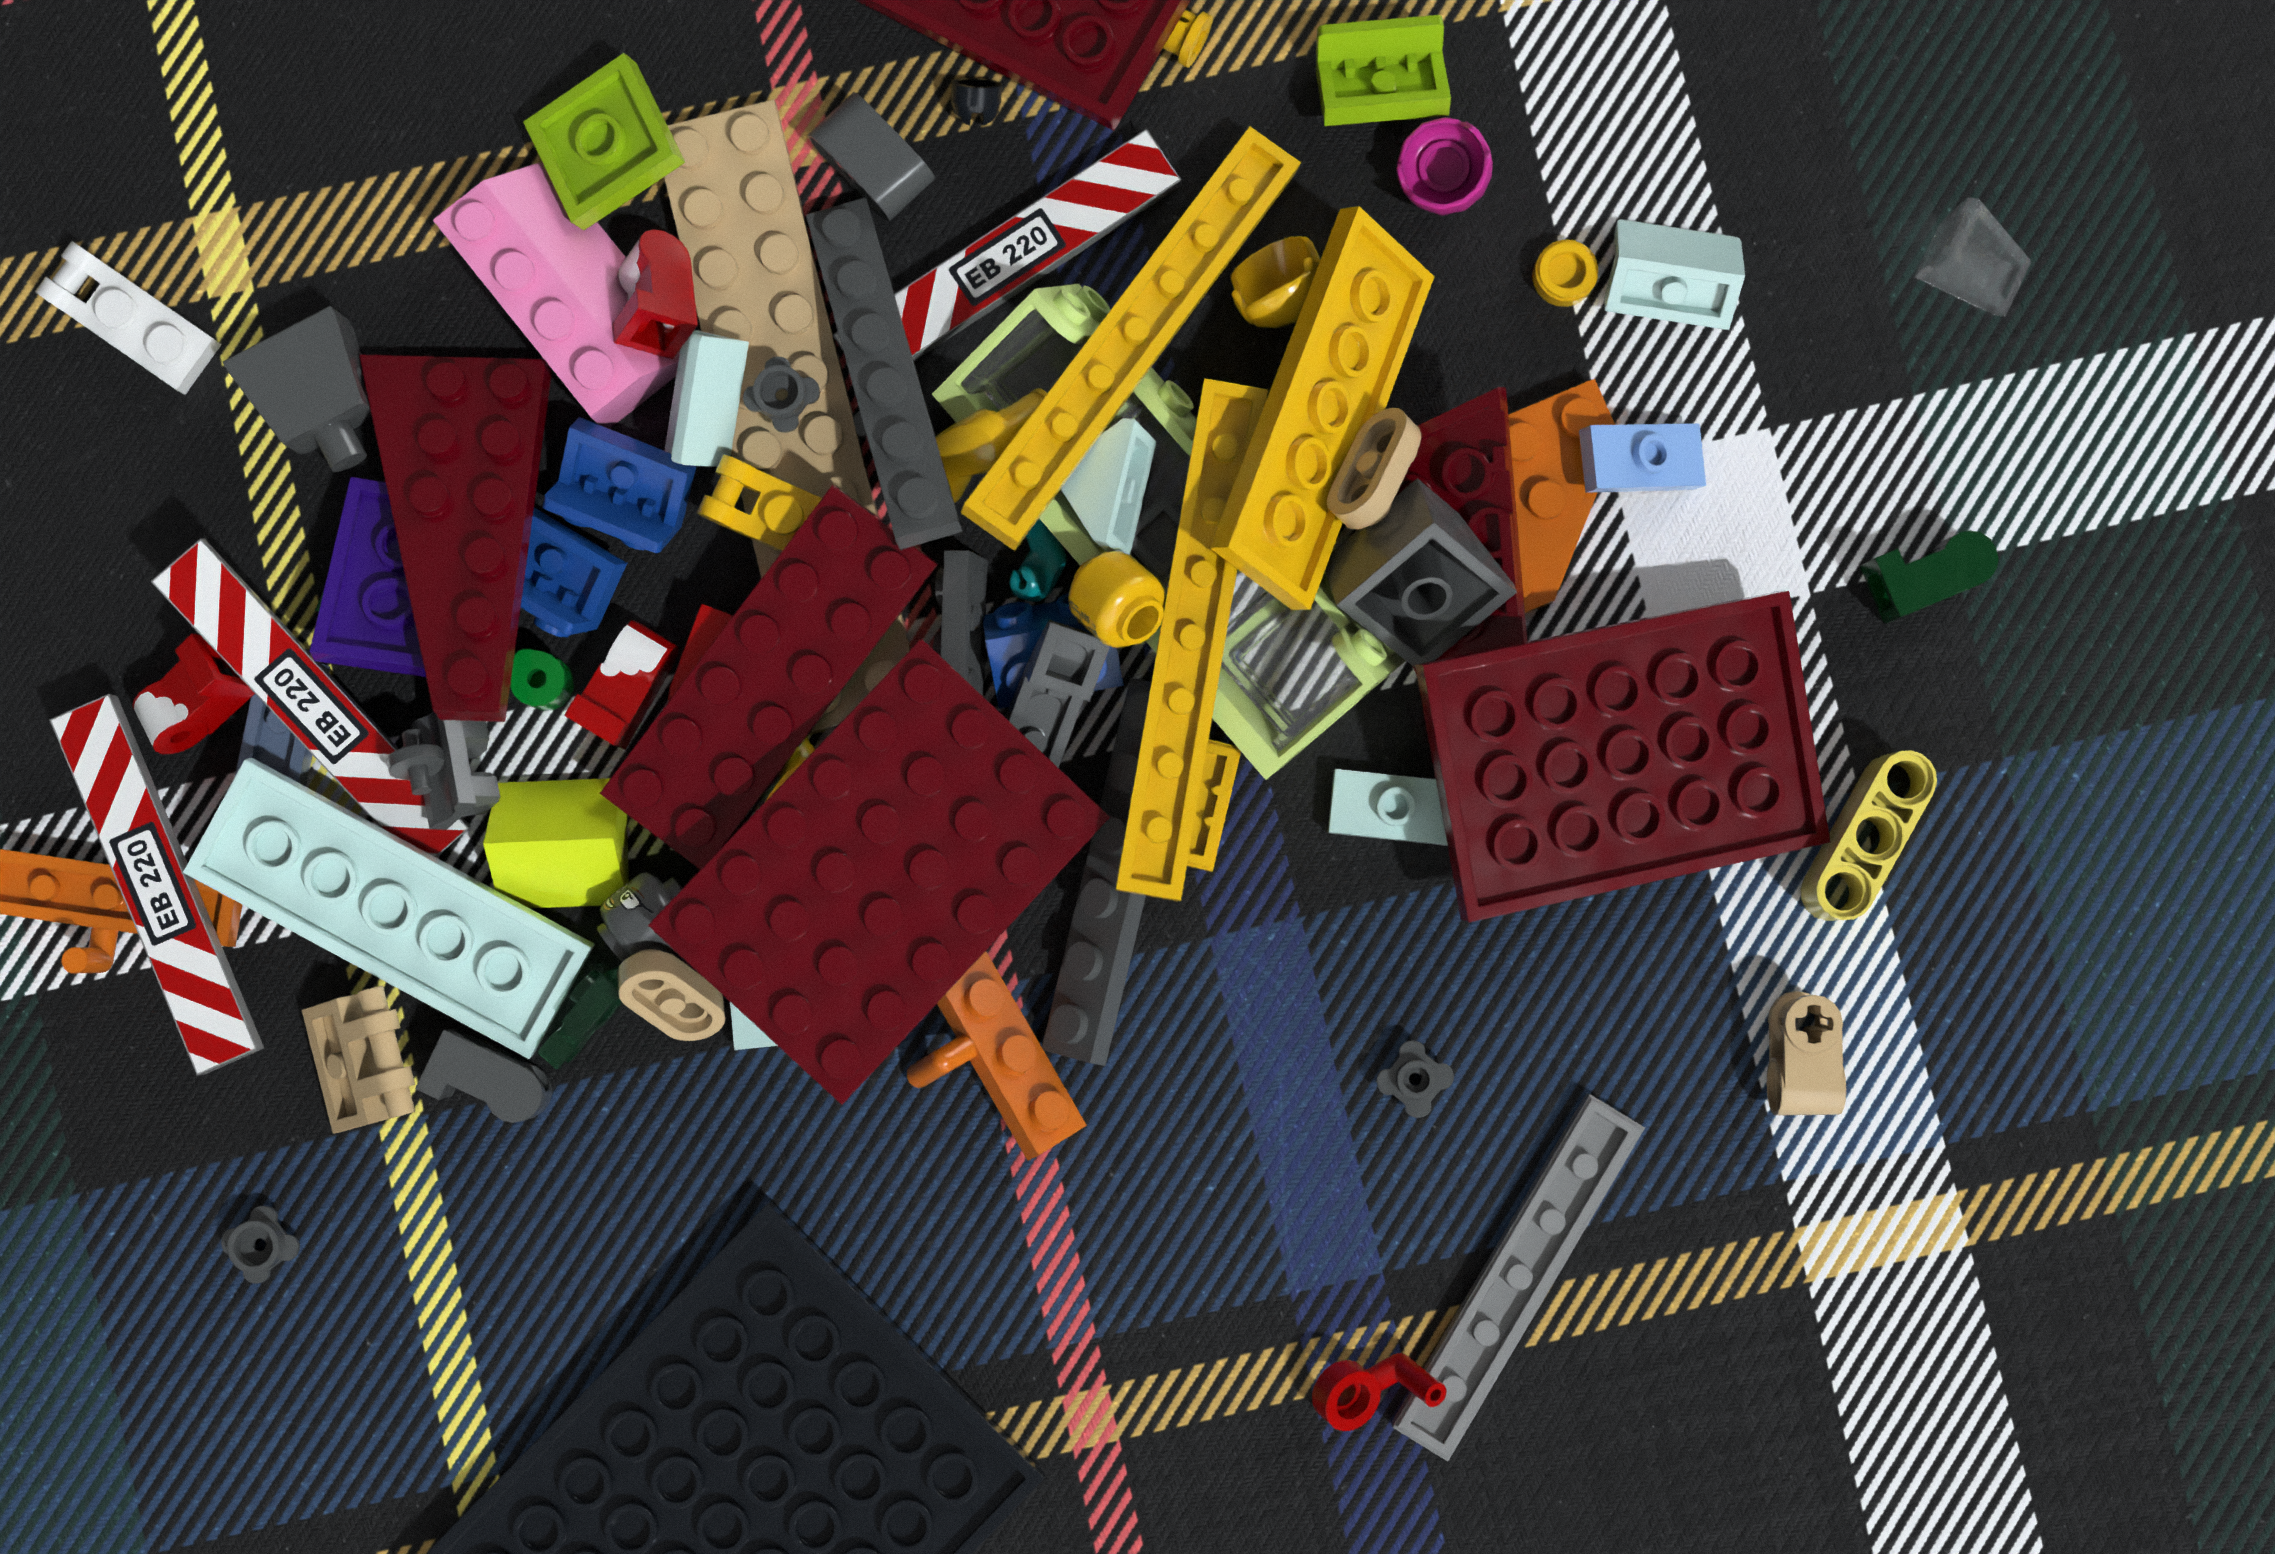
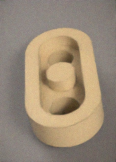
(1374, 469)
(670, 995)

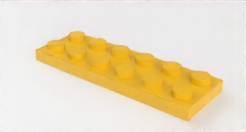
(1325, 390)

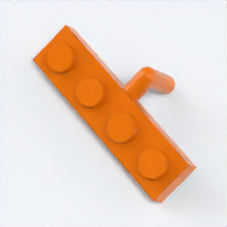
(89, 897)
(1006, 1058)

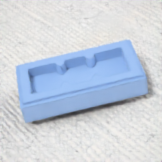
(1642, 457)

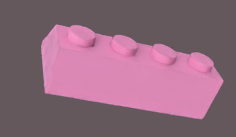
(556, 288)

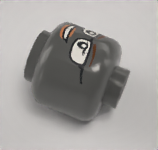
(631, 911)

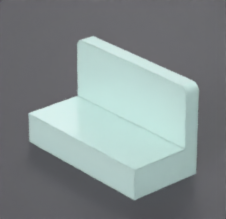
(1675, 274)
(706, 399)

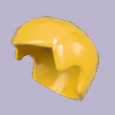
(1275, 282)

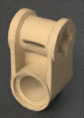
(1805, 1065)

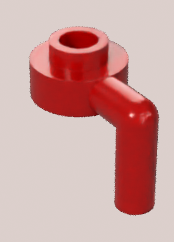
(1350, 1394)

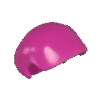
(1444, 166)

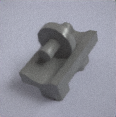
(439, 768)

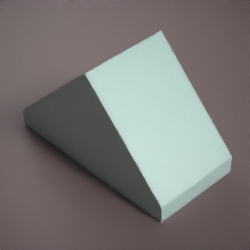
(1112, 483)

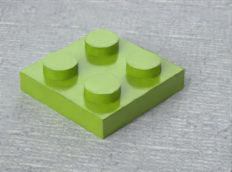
(603, 142)

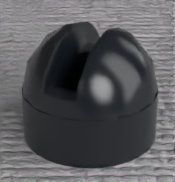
(976, 96)

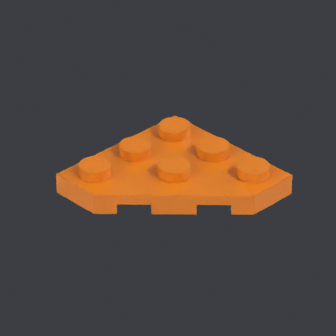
(1552, 485)

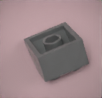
(1417, 577)

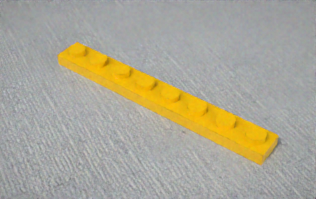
(1130, 339)
(1188, 652)

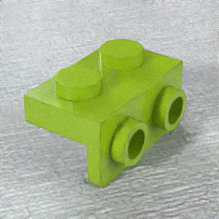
(1382, 70)

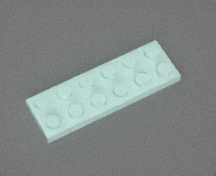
(388, 907)

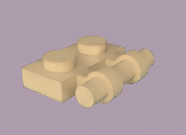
(359, 1059)

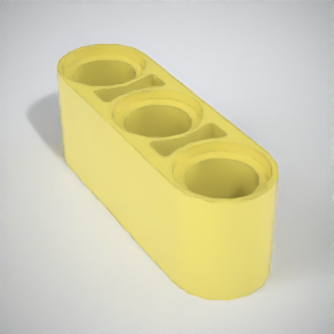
(1895, 821)

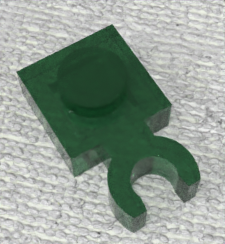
(595, 1003)

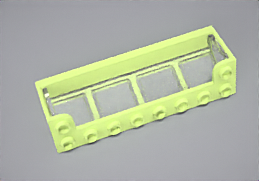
(1280, 667)

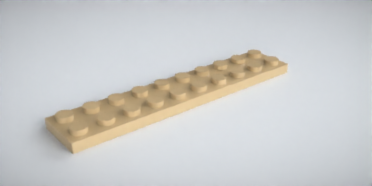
(762, 286)

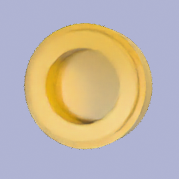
(1565, 273)

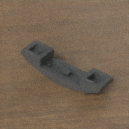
(1055, 685)

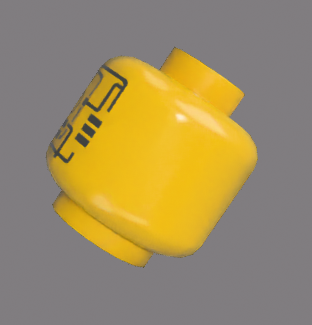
(1117, 599)

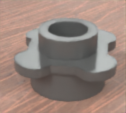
(779, 376)
(1433, 1079)
(241, 1248)

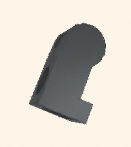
(506, 1082)

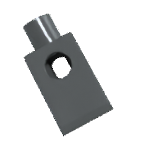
(309, 387)

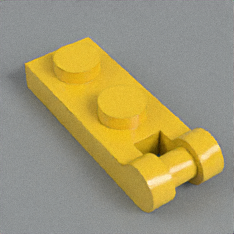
(777, 511)

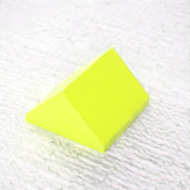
(557, 843)

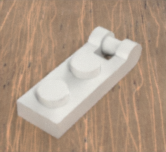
(130, 319)

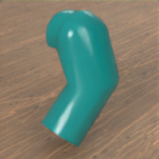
(1041, 566)

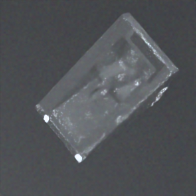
(1975, 259)

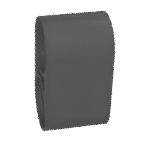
(871, 156)

